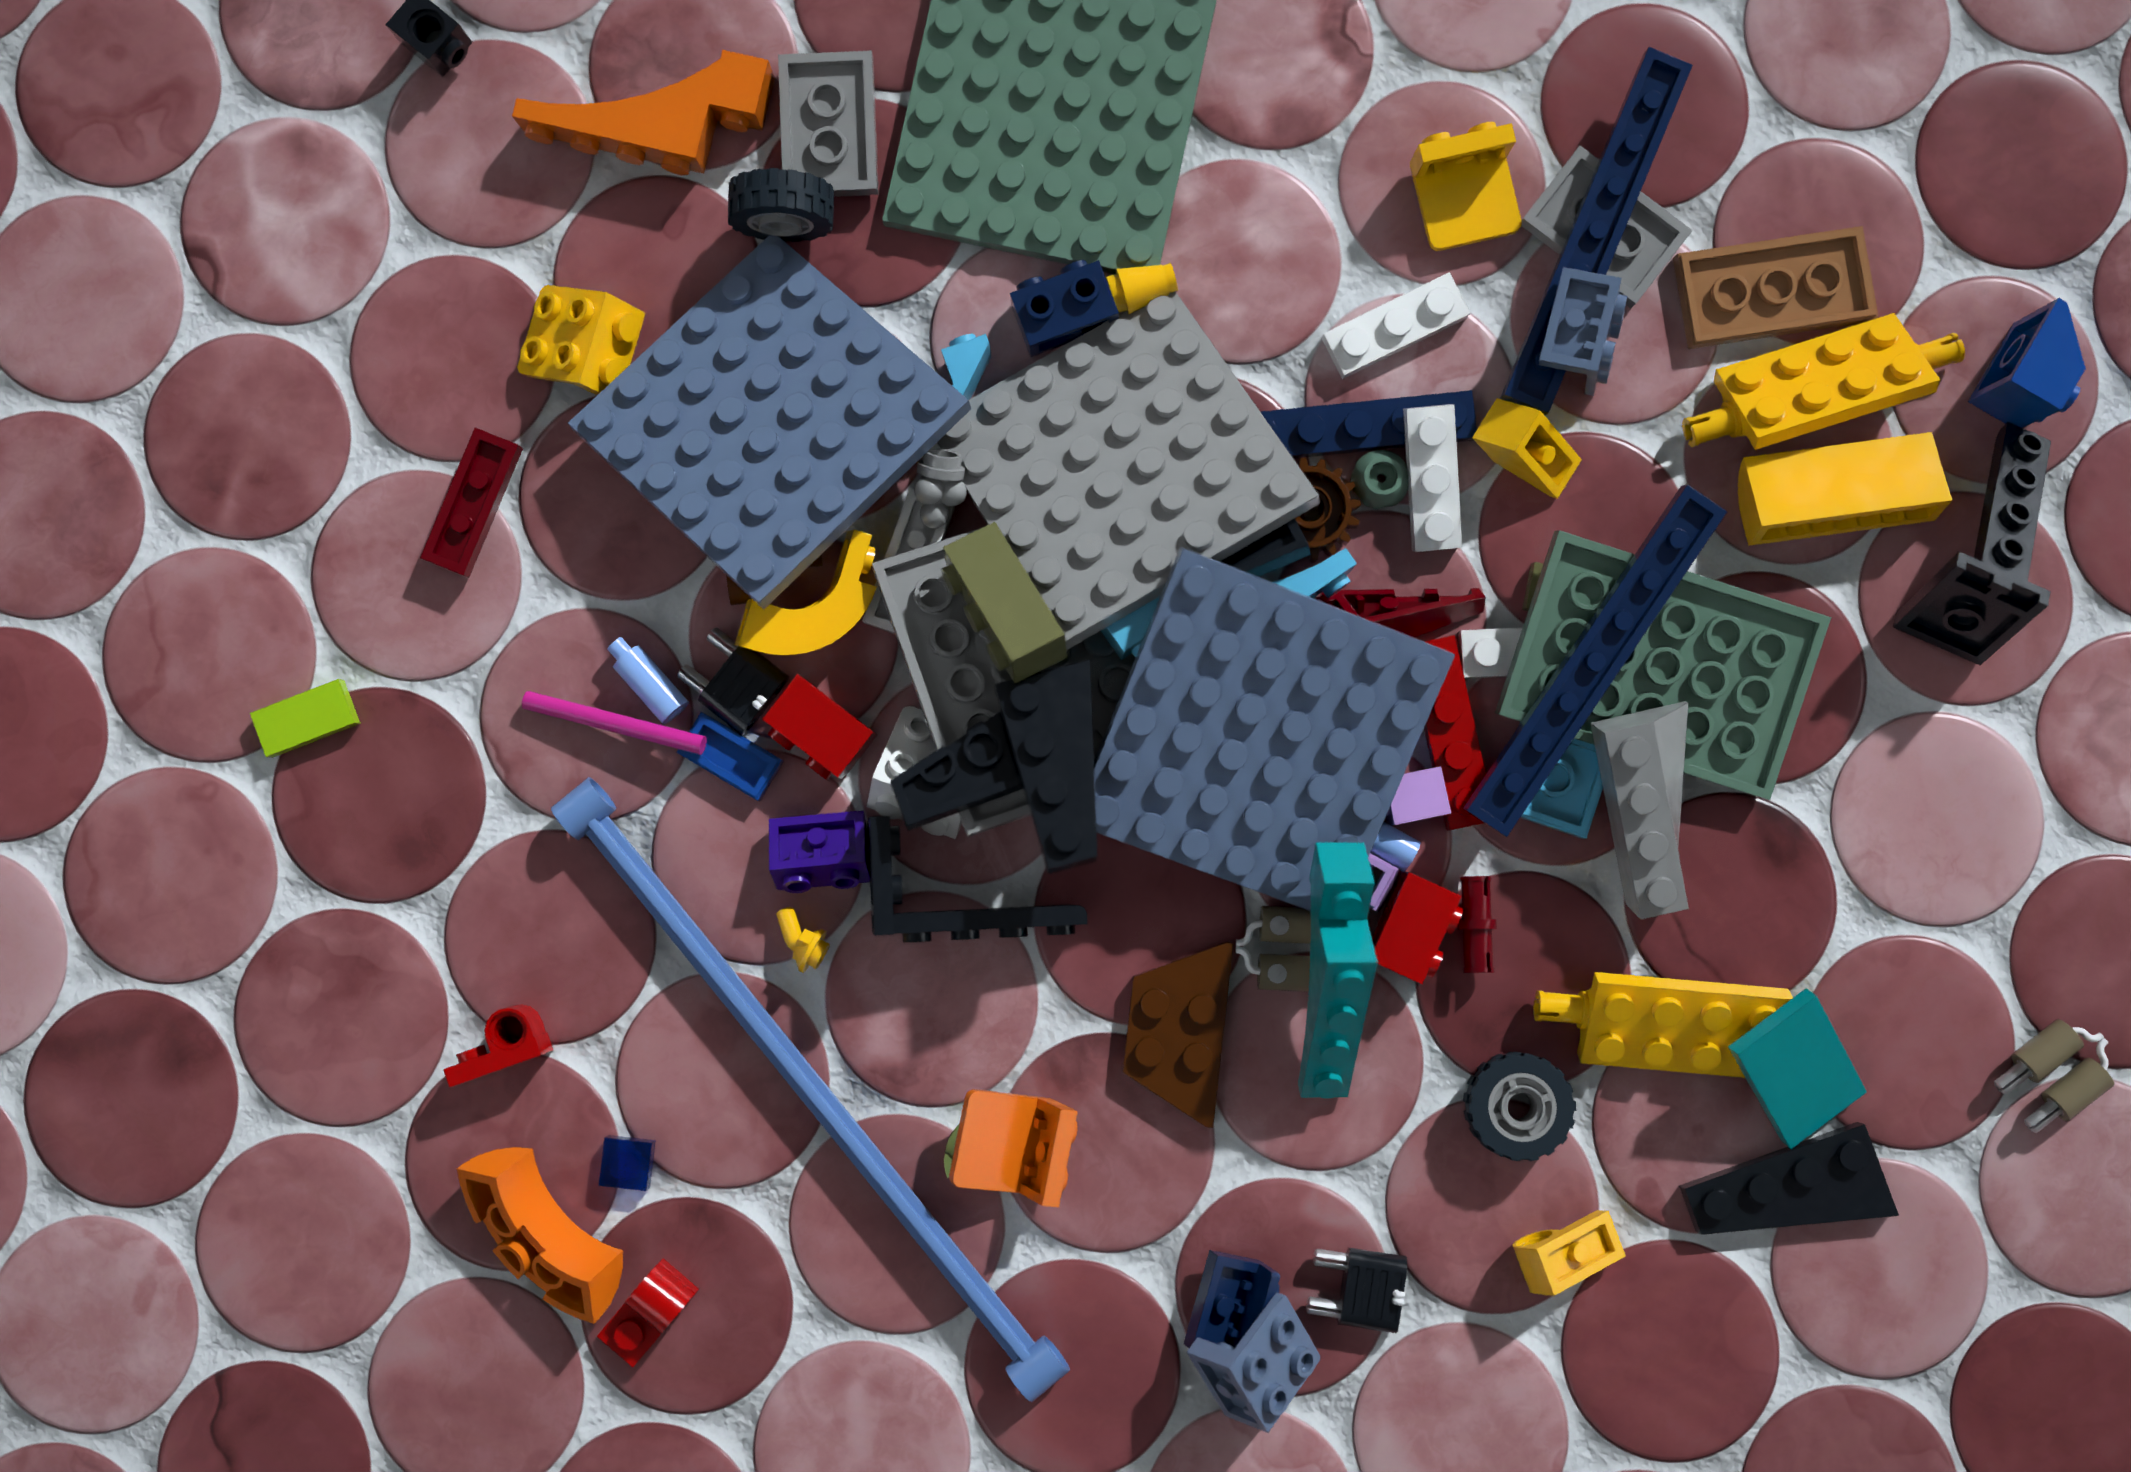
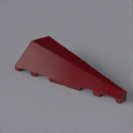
(1408, 614)

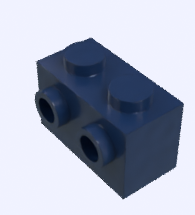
(1062, 306)

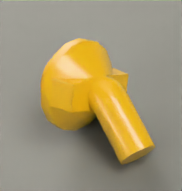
(807, 946)

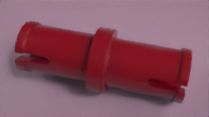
(1477, 924)

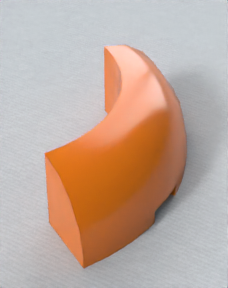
(537, 1235)

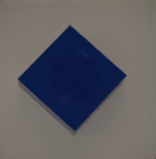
(627, 1163)

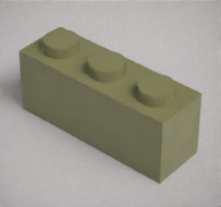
(1003, 603)

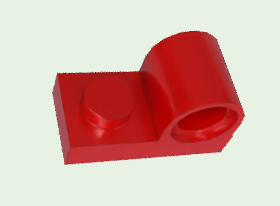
(503, 1050)
(647, 1312)

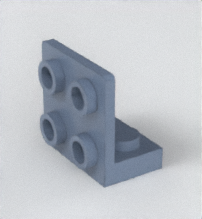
(1580, 324)
(1264, 1368)

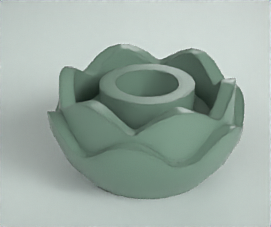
(1369, 489)

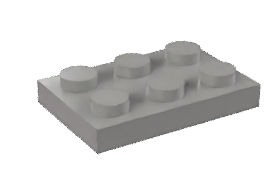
(830, 119)
(1647, 241)

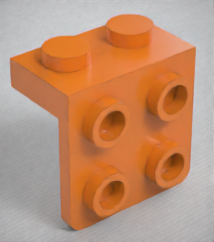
(1014, 1145)

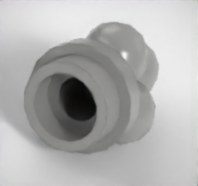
(939, 485)

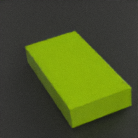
(305, 718)

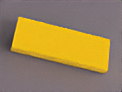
(1841, 488)

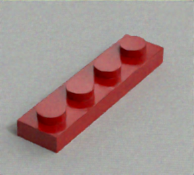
(1454, 741)

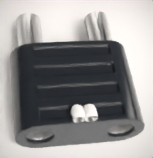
(740, 687)
(1369, 1292)

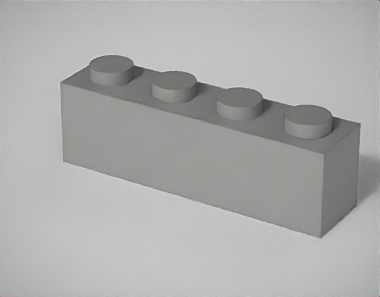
(1642, 787)

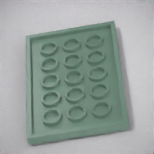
(1714, 645)

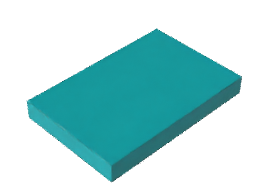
(1798, 1068)

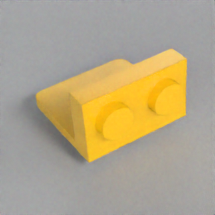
(1466, 186)
(580, 337)

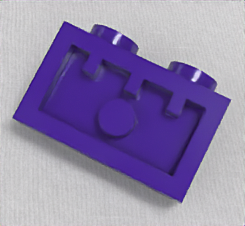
(818, 851)

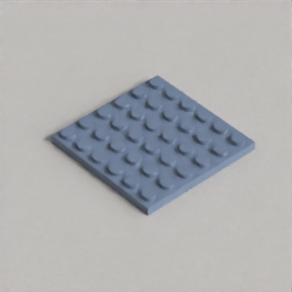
(769, 418)
(1260, 728)

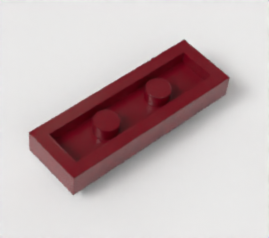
(471, 502)

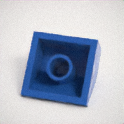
(2033, 368)

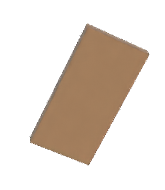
(1775, 287)

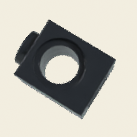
(416, 21)

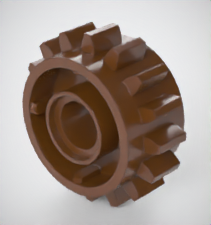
(1334, 510)

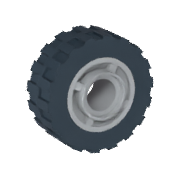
(780, 204)
(1549, 1111)

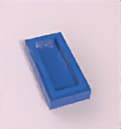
(734, 757)

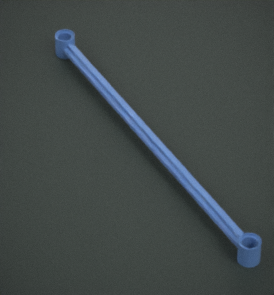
(1034, 1363)

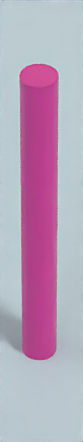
(614, 722)

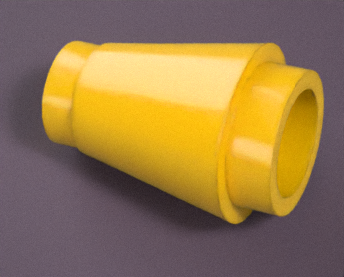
(1137, 286)

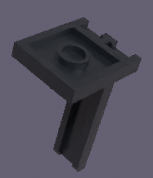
(1987, 598)
(963, 924)

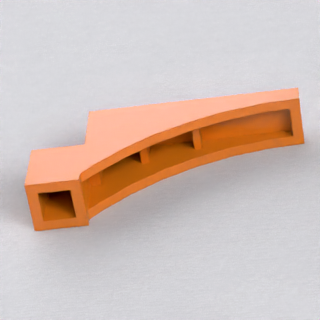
(665, 125)

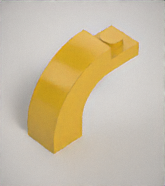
(824, 621)

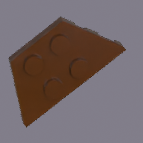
(1179, 1030)

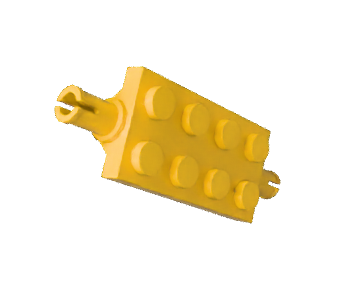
(1823, 383)
(1661, 1021)

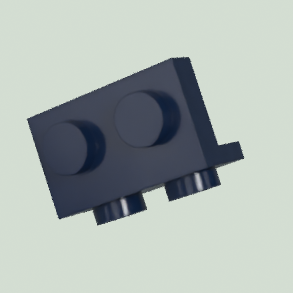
(1230, 1298)

